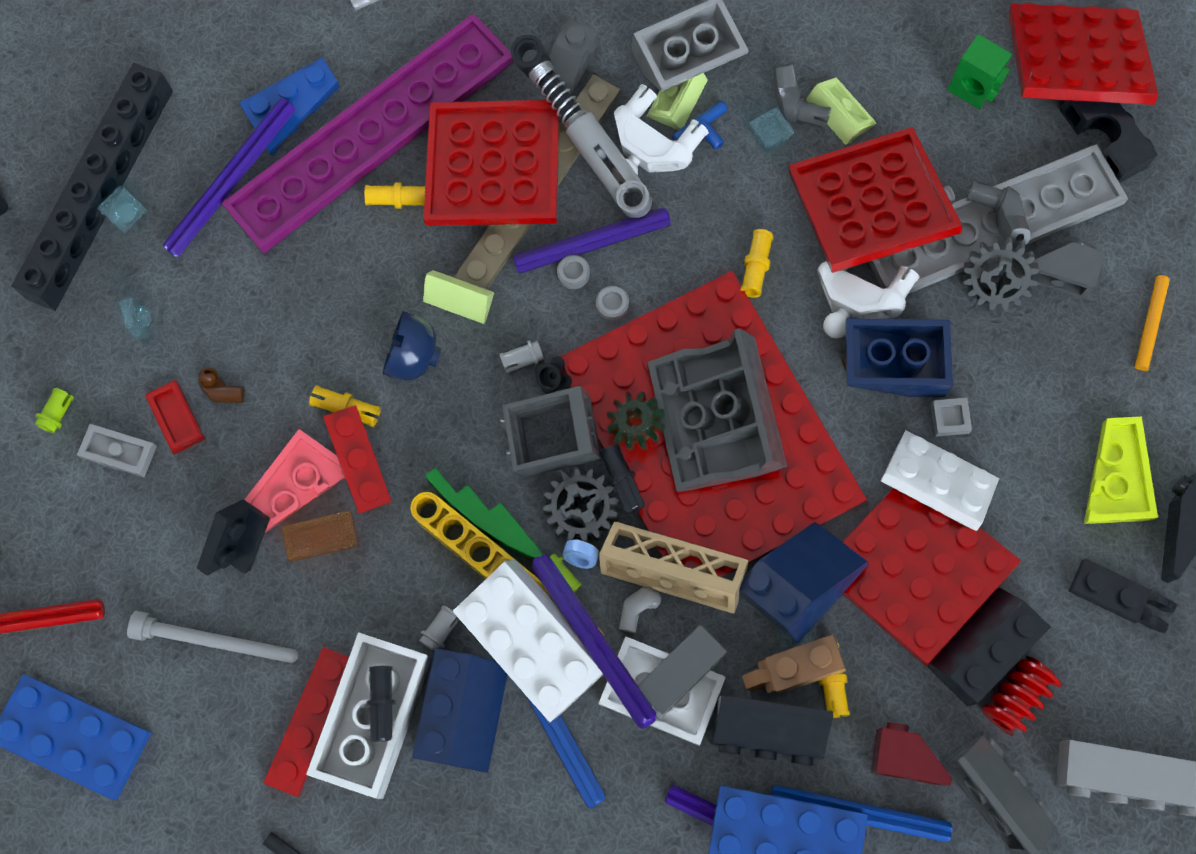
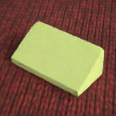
(676, 103)
(847, 116)
(457, 296)

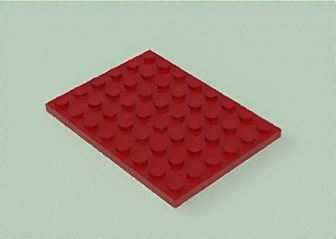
(733, 517)

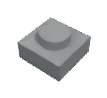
(951, 417)

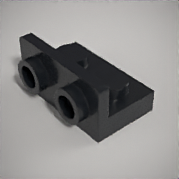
(233, 538)

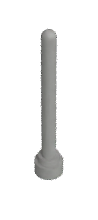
(145, 626)

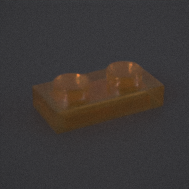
(320, 536)

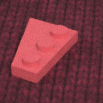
(295, 478)

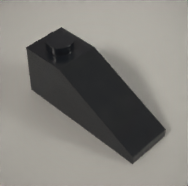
(1180, 530)

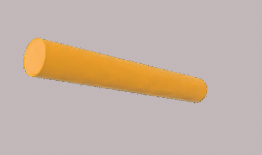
(1152, 323)

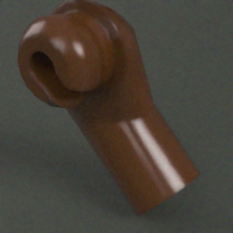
(217, 390)

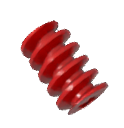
(1020, 694)

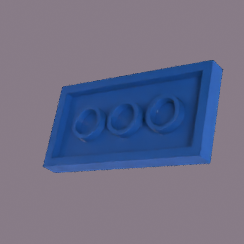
(71, 737)
(776, 825)

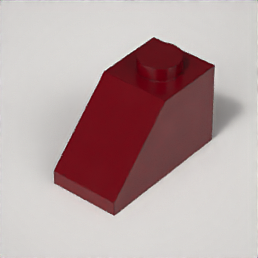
(906, 756)

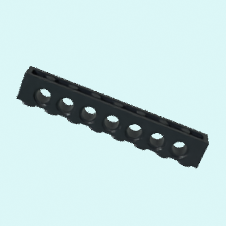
(97, 175)

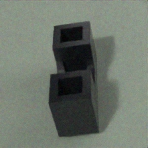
(1129, 148)

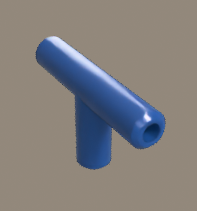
(705, 119)

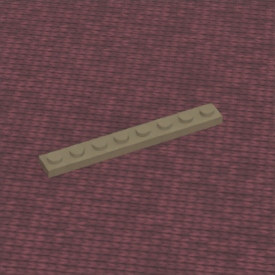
(501, 240)

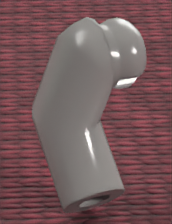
(635, 604)

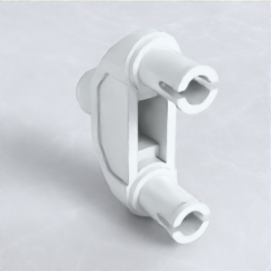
(646, 145)
(859, 299)

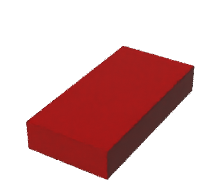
(174, 417)

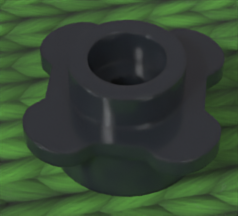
(544, 378)

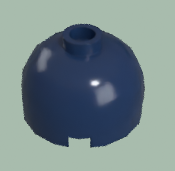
(411, 348)

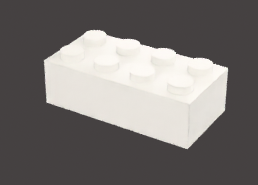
(529, 639)
(344, 748)

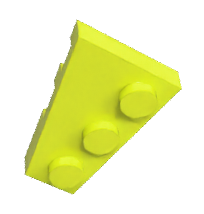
(1121, 475)

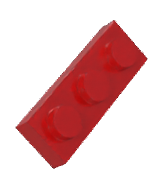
(357, 459)

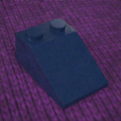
(899, 356)
(802, 579)

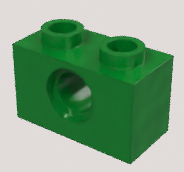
(980, 72)

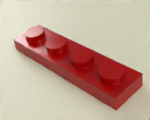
(305, 728)

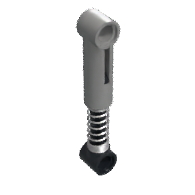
(582, 128)

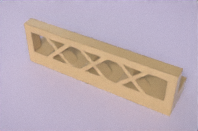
(669, 576)

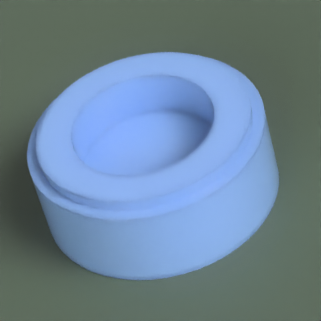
(580, 554)

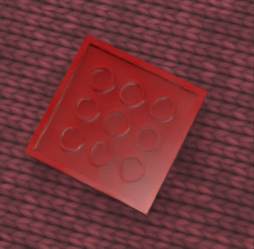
(1081, 54)
(492, 163)
(874, 199)
(923, 573)

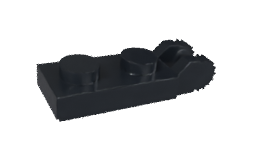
(1119, 595)

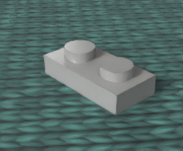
(116, 450)

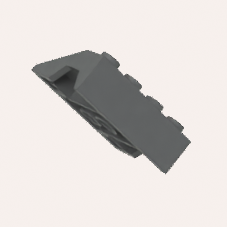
(717, 413)

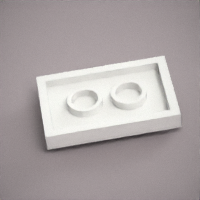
(940, 480)
(690, 715)

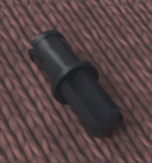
(622, 479)
(380, 703)

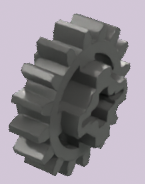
(1013, 278)
(566, 513)

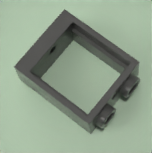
(584, 427)
(681, 670)

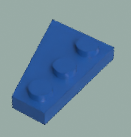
(304, 89)

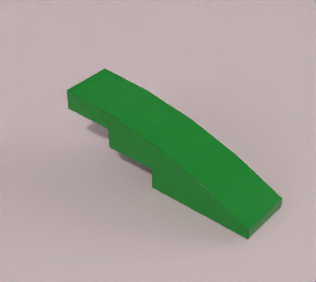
(495, 524)

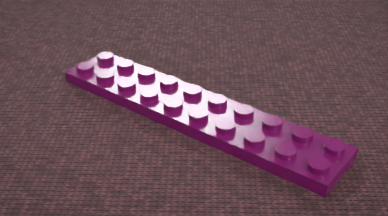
(366, 133)

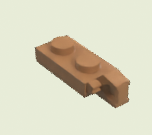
(797, 667)

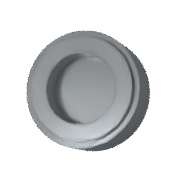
(573, 272)
(612, 303)

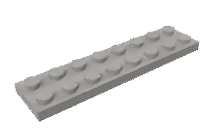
(1051, 199)

